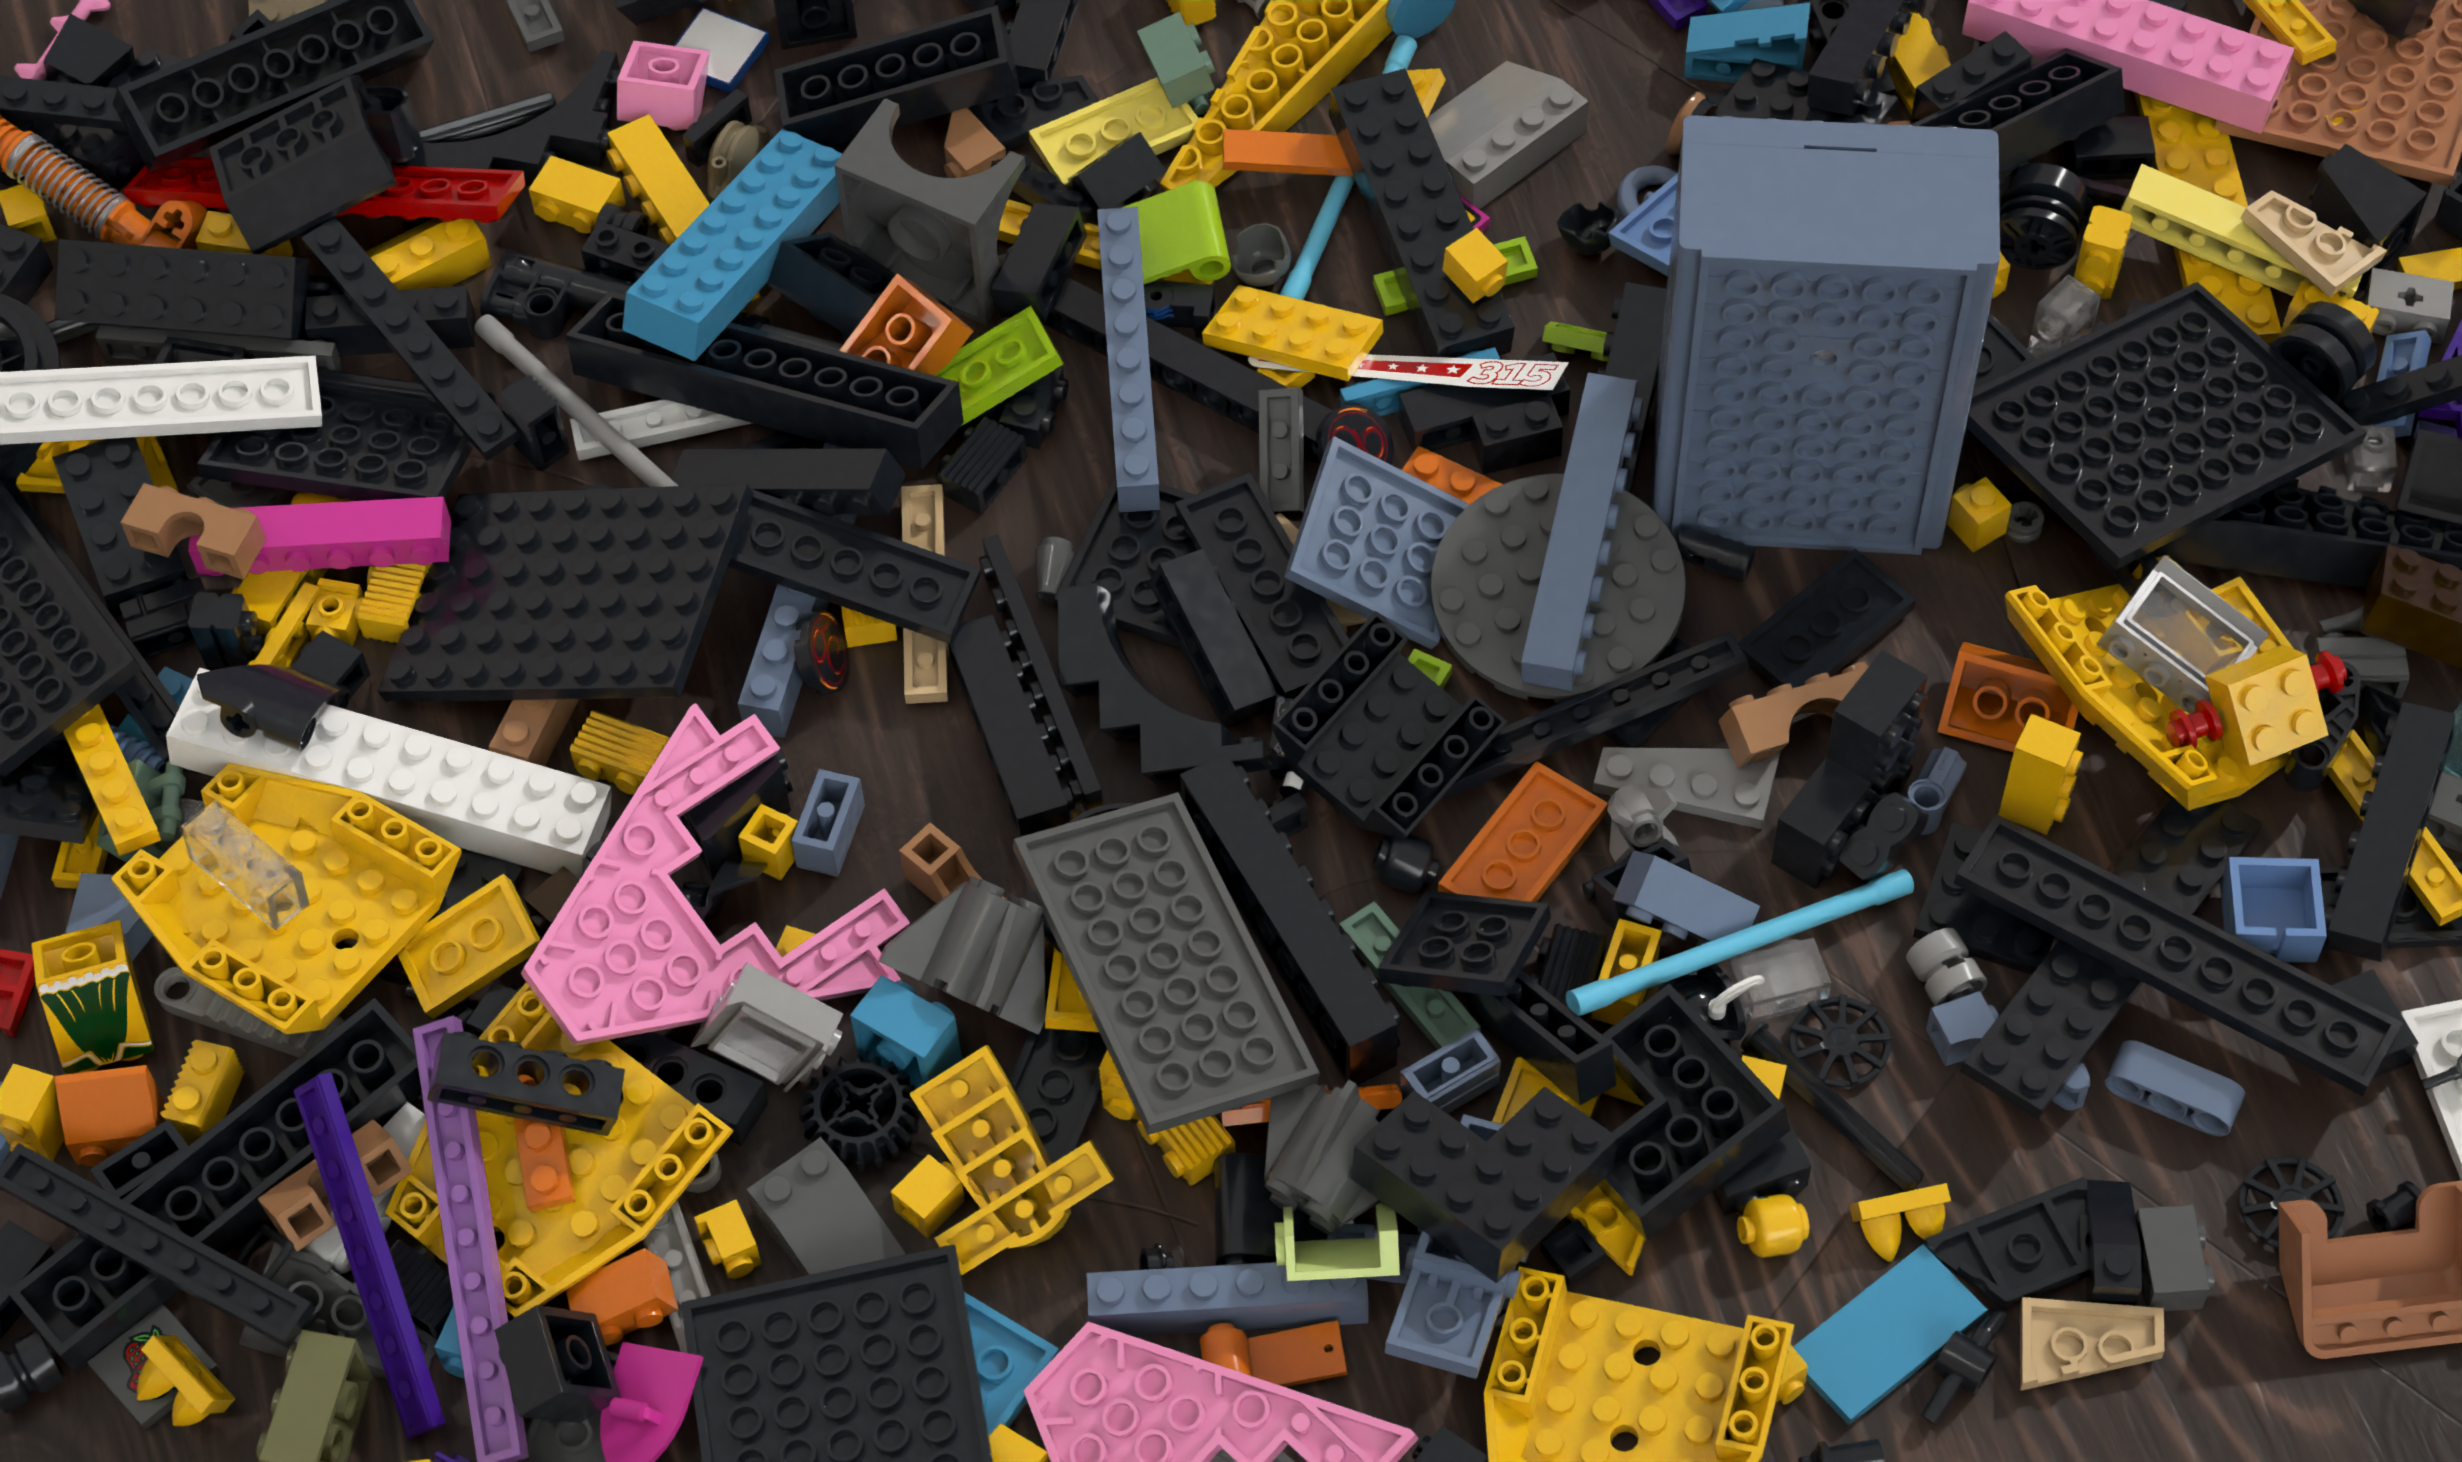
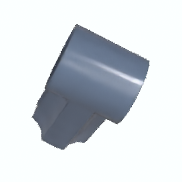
(1937, 784)

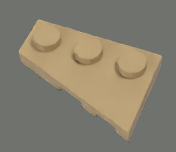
(2318, 251)
(2084, 1338)

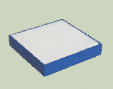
(731, 45)

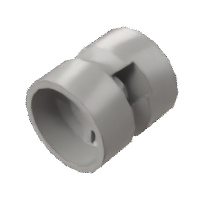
(1944, 965)

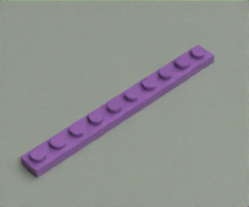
(471, 1260)

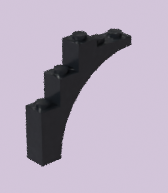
(570, 131)

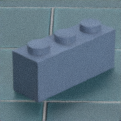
(1681, 900)

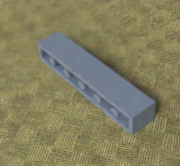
(1210, 1295)

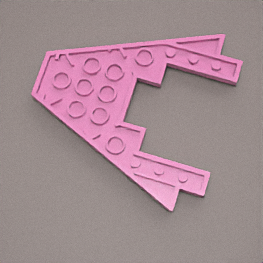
(632, 947)
(1148, 1403)

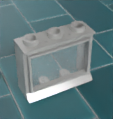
(2179, 633)
(770, 1028)

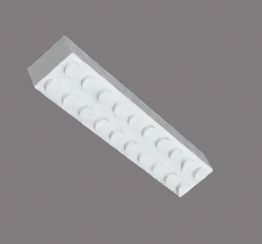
(443, 785)

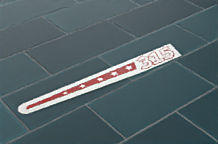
(1453, 371)

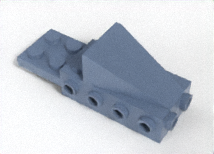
(1447, 1302)

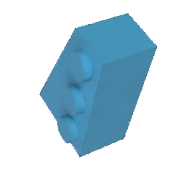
(1727, 43)

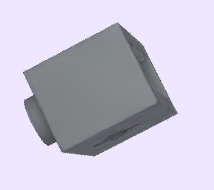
(2409, 303)

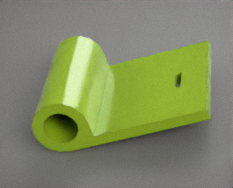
(1182, 232)

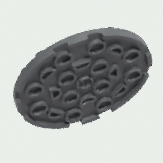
(1492, 572)

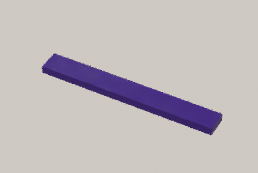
(369, 1256)

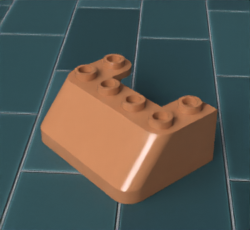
(2378, 1286)

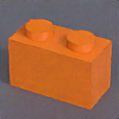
(626, 1295)

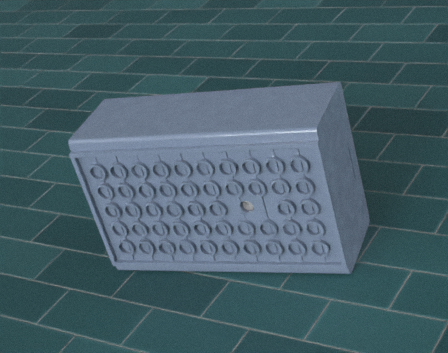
(1822, 330)

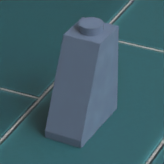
(99, 903)

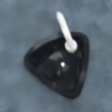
(1714, 998)

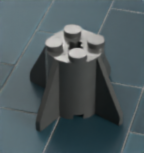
(979, 952)
(1314, 1150)

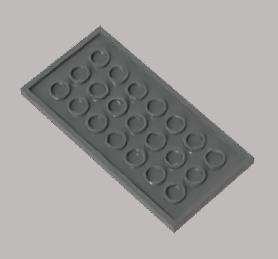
(1165, 963)

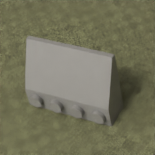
(1506, 129)

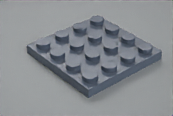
(1373, 539)

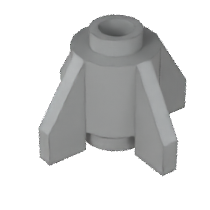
(1638, 819)

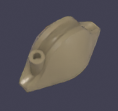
(732, 153)

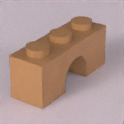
(165, 517)
(300, 1202)

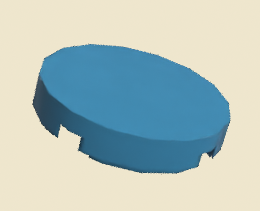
(1417, 16)

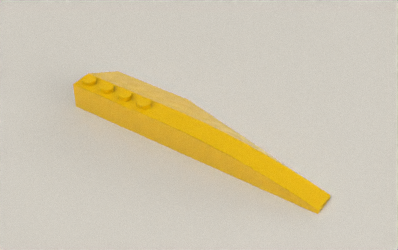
(1280, 76)

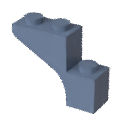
(1964, 1021)

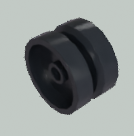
(2328, 348)

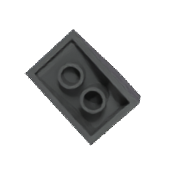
(820, 1213)

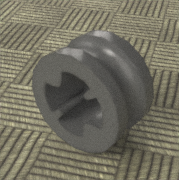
(2031, 512)

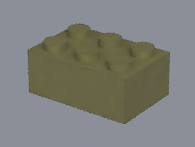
(319, 1401)

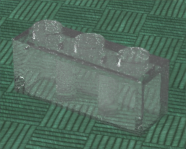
(245, 865)

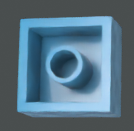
(906, 1030)

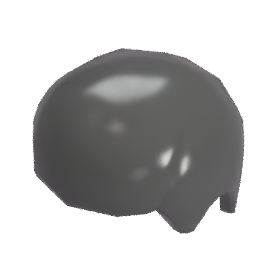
(1261, 255)

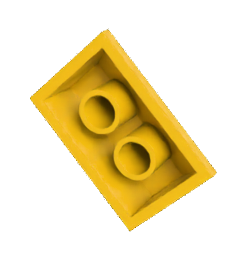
(433, 254)

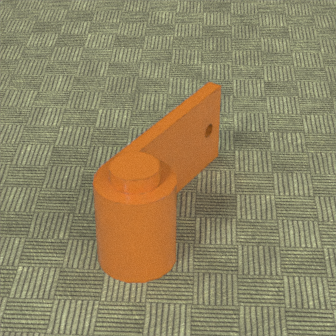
(1278, 1357)

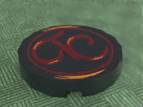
(1358, 427)
(822, 652)

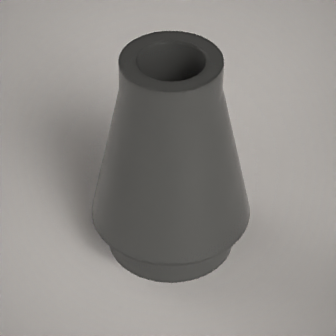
(1052, 564)

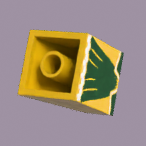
(91, 997)

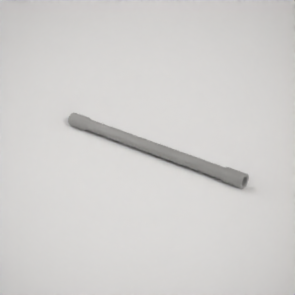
(505, 343)

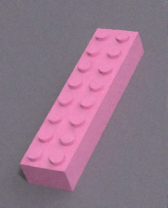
(2157, 47)

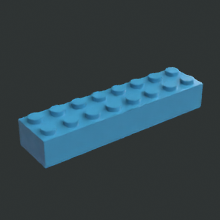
(733, 246)

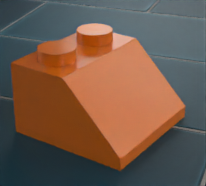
(107, 1110)

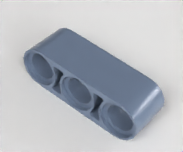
(2175, 1088)

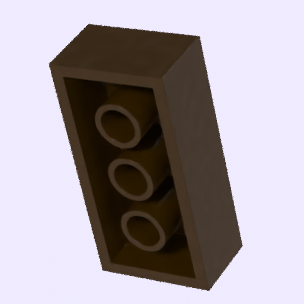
(2415, 604)

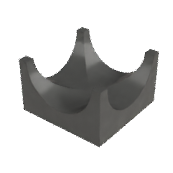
(923, 224)

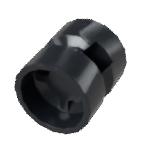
(27, 1369)

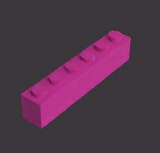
(347, 535)

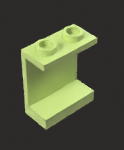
(1342, 1256)

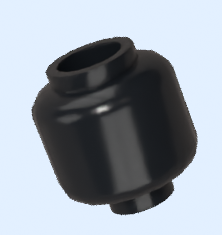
(1405, 862)

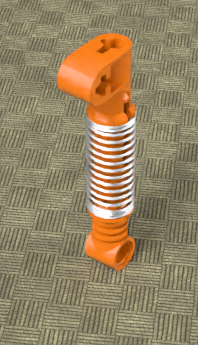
(109, 215)

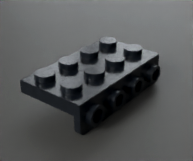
(111, 151)

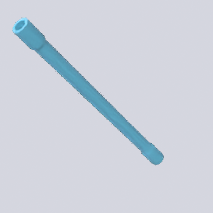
(1300, 277)
(1606, 991)

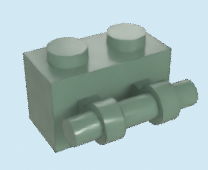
(1178, 63)
(162, 798)

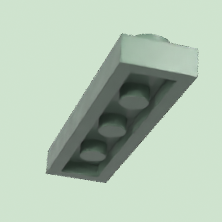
(1432, 1010)

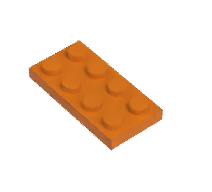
(1526, 839)

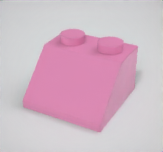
(662, 83)

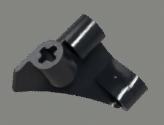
(270, 699)

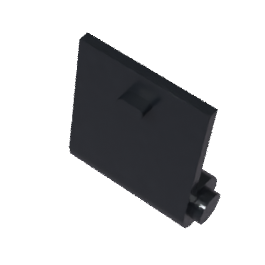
(1246, 1214)

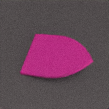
(652, 1404)

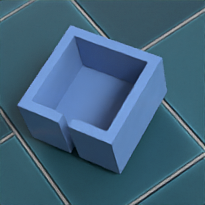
(2275, 905)

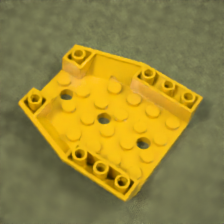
(2119, 700)
(364, 877)
(618, 1179)
(1572, 1384)

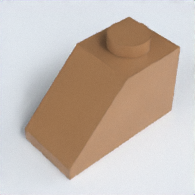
(969, 146)

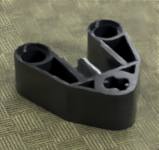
(2340, 716)

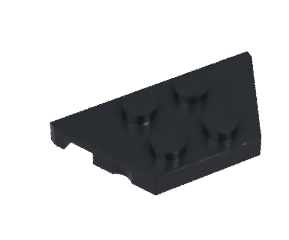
(2021, 1246)

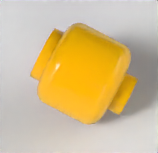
(1773, 1225)

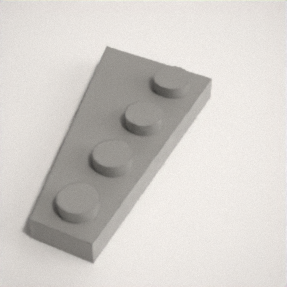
(1698, 778)

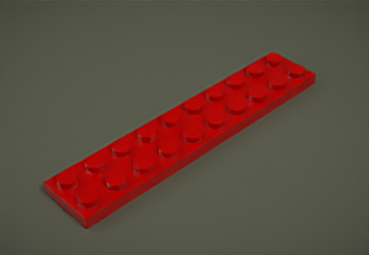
(418, 192)

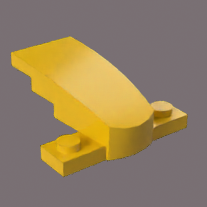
(1002, 1161)

